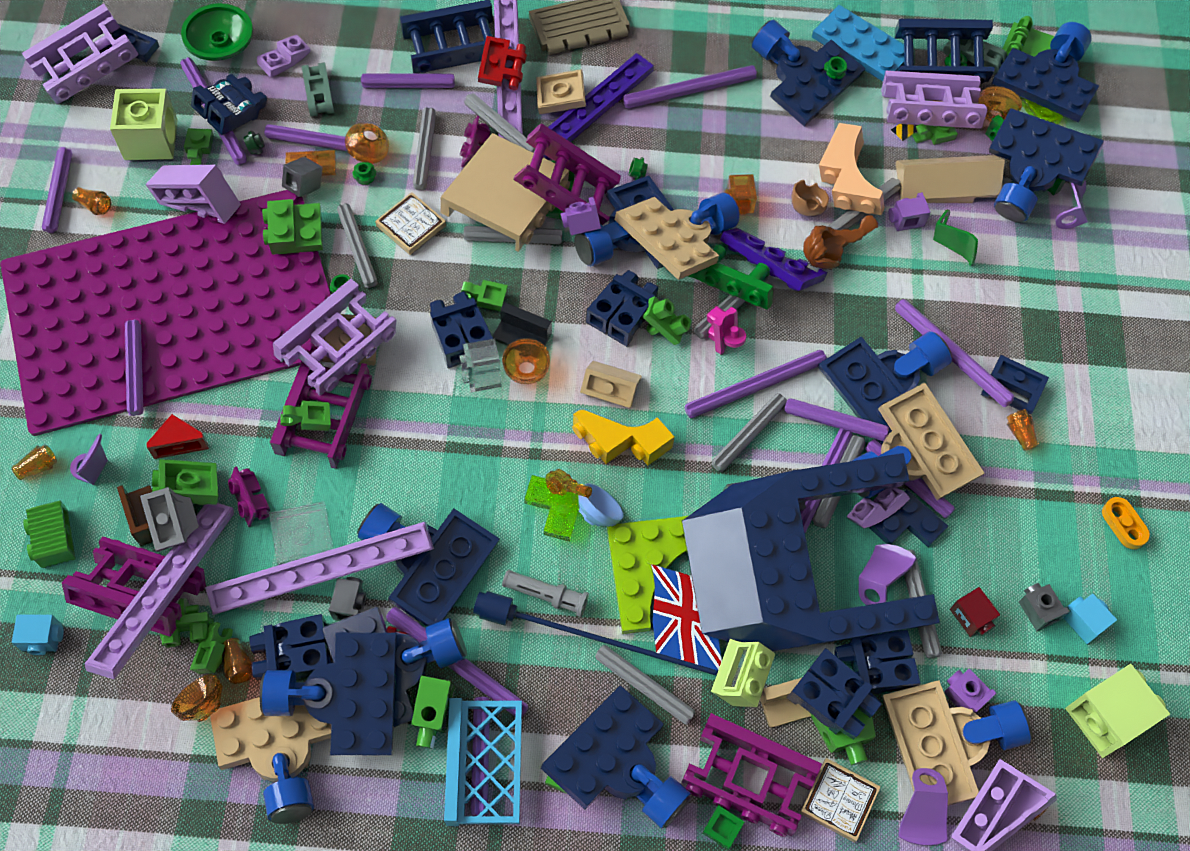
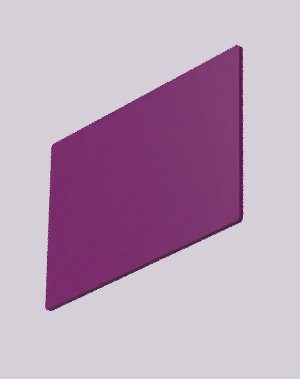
(197, 286)

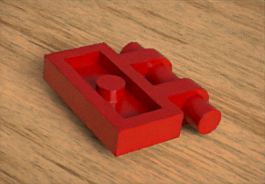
(494, 59)

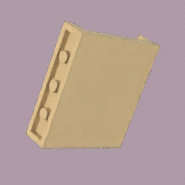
(491, 195)

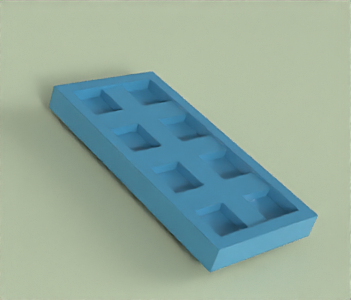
(862, 41)

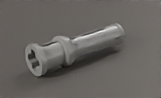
(557, 595)

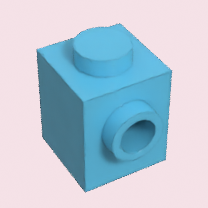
(1089, 617)
(37, 633)

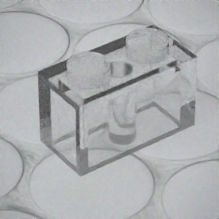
(481, 365)

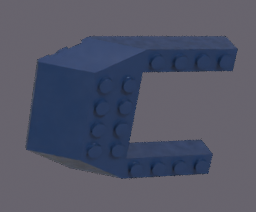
(756, 567)

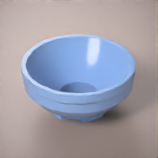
(600, 508)

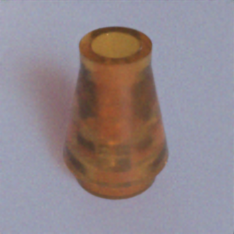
(95, 201)
(1023, 429)
(35, 462)
(236, 662)

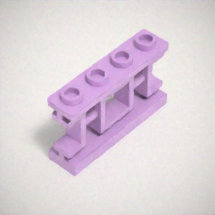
(73, 40)
(914, 88)
(323, 321)

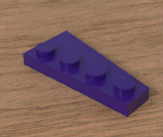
(790, 271)

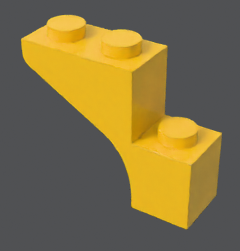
(610, 439)

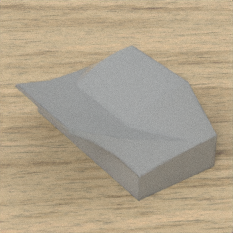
(169, 517)

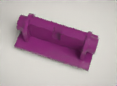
(475, 135)
(249, 505)

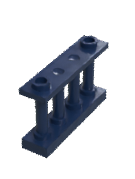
(445, 20)
(945, 29)

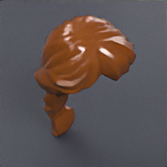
(826, 245)

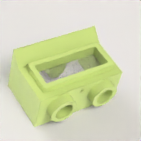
(743, 673)

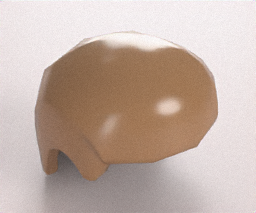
(809, 199)

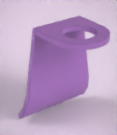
(1078, 212)
(92, 463)
(884, 568)
(927, 811)

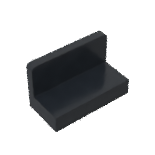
(521, 324)

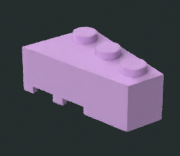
(194, 188)
(1001, 809)

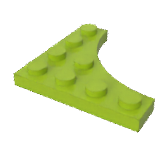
(632, 552)

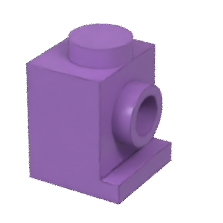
(909, 213)
(581, 217)
(962, 697)

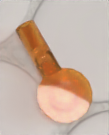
(560, 483)

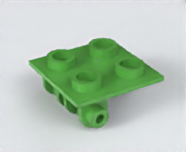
(1026, 38)

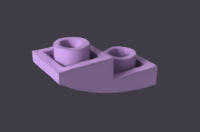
(287, 54)
(869, 512)

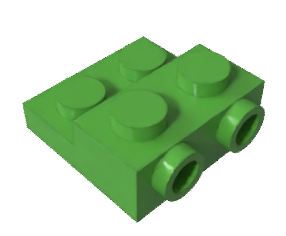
(292, 227)
(188, 479)

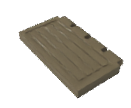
(578, 22)

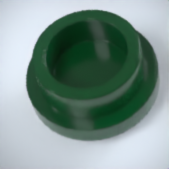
(254, 143)

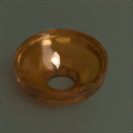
(999, 100)
(364, 148)
(526, 351)
(198, 699)

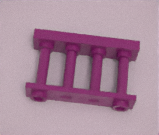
(569, 157)
(285, 437)

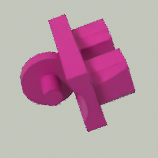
(725, 329)

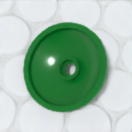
(217, 32)

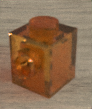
(743, 191)

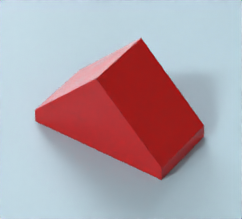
(176, 438)

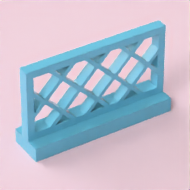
(457, 762)

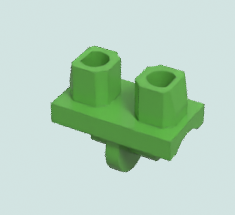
(663, 320)
(190, 621)

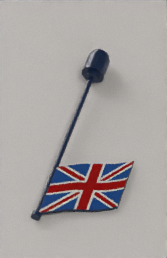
(674, 622)

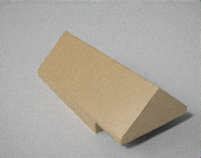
(951, 178)

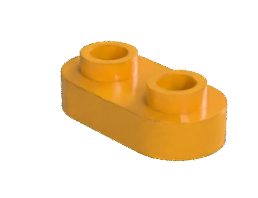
(1126, 523)

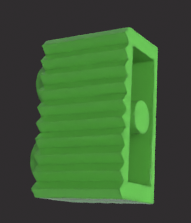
(49, 534)

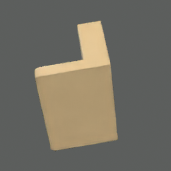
(610, 383)
(780, 709)

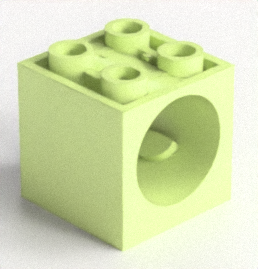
(144, 124)
(1117, 710)

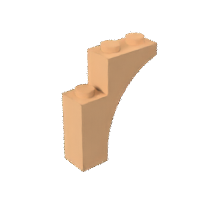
(840, 168)

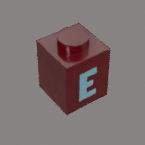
(975, 612)

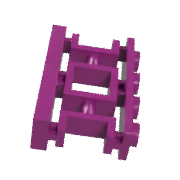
(113, 599)
(761, 753)

